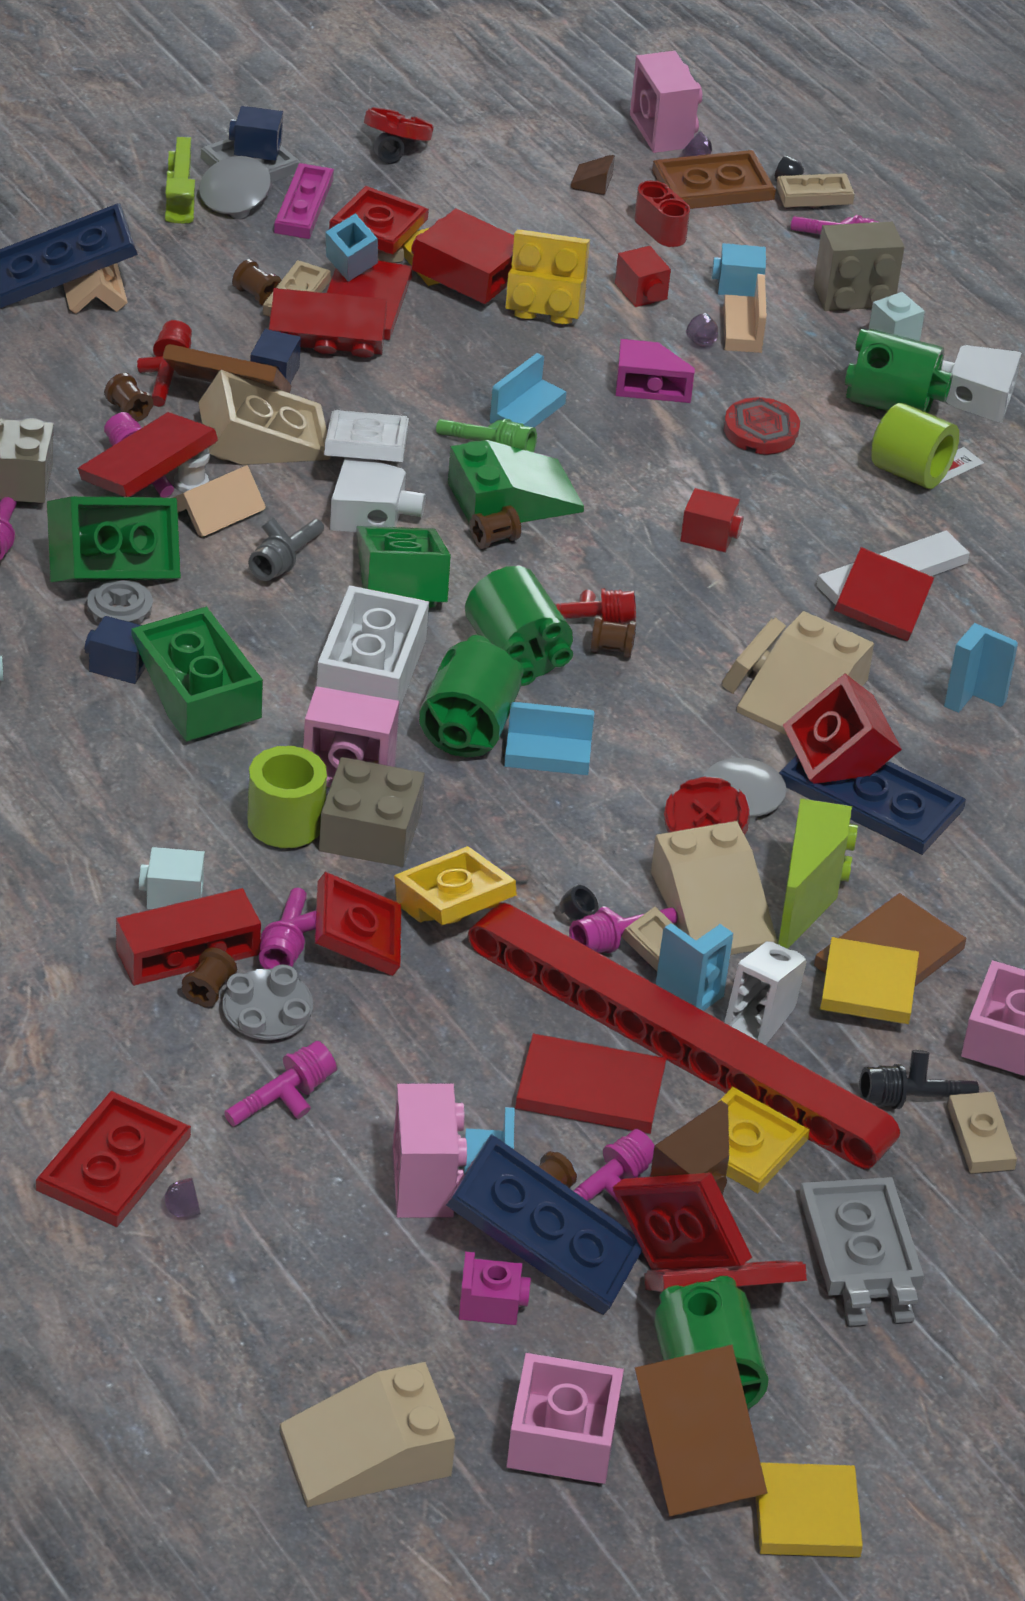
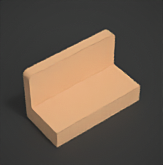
(104, 284)
(745, 319)
(222, 501)

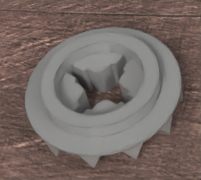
(120, 592)

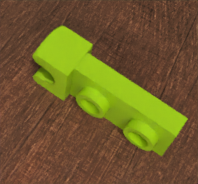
(179, 186)

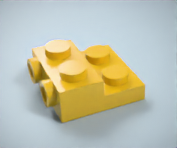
(548, 276)
(452, 887)

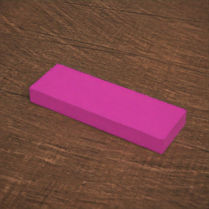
(304, 201)

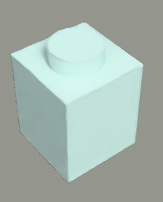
(897, 316)
(172, 876)

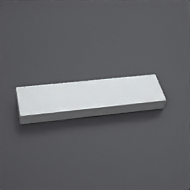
(927, 555)

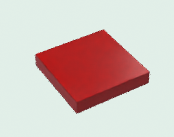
(386, 215)
(884, 594)
(358, 923)

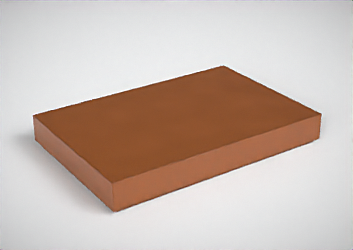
(716, 178)
(206, 366)
(908, 927)
(700, 1430)

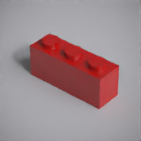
(331, 321)
(172, 937)

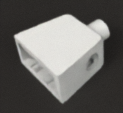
(983, 380)
(371, 496)
(767, 977)

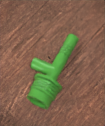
(500, 431)

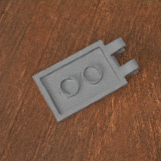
(863, 1245)

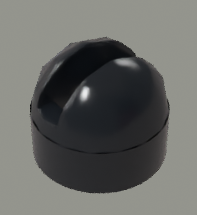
(383, 153)
(788, 167)
(585, 899)

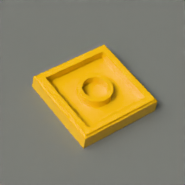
(869, 980)
(759, 1140)
(809, 1510)

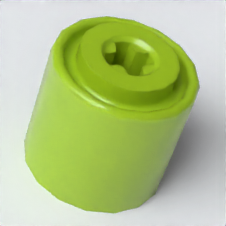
(915, 445)
(286, 796)

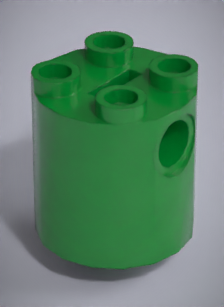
(896, 371)
(521, 619)
(470, 697)
(709, 1318)

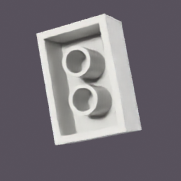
(374, 644)

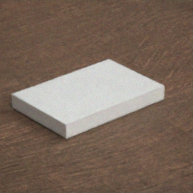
(366, 436)

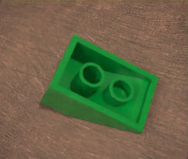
(497, 475)
(113, 539)
(404, 562)
(199, 673)

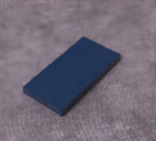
(64, 254)
(887, 802)
(546, 1224)

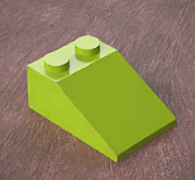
(816, 865)

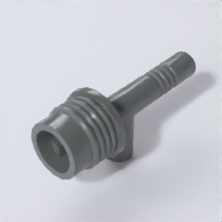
(277, 552)

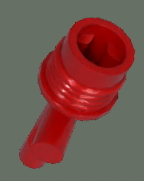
(173, 333)
(614, 606)

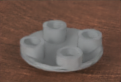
(235, 185)
(757, 781)
(267, 1003)

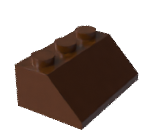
(696, 1147)

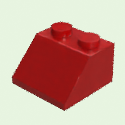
(841, 733)

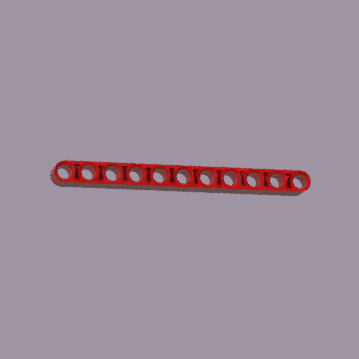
(683, 1033)

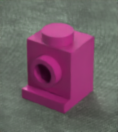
(492, 1290)

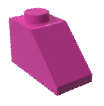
(652, 372)

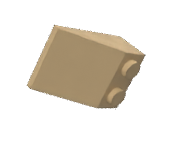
(261, 422)
(802, 666)
(711, 882)
(371, 1437)

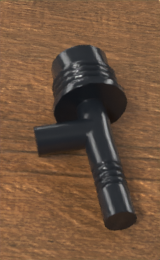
(891, 1086)

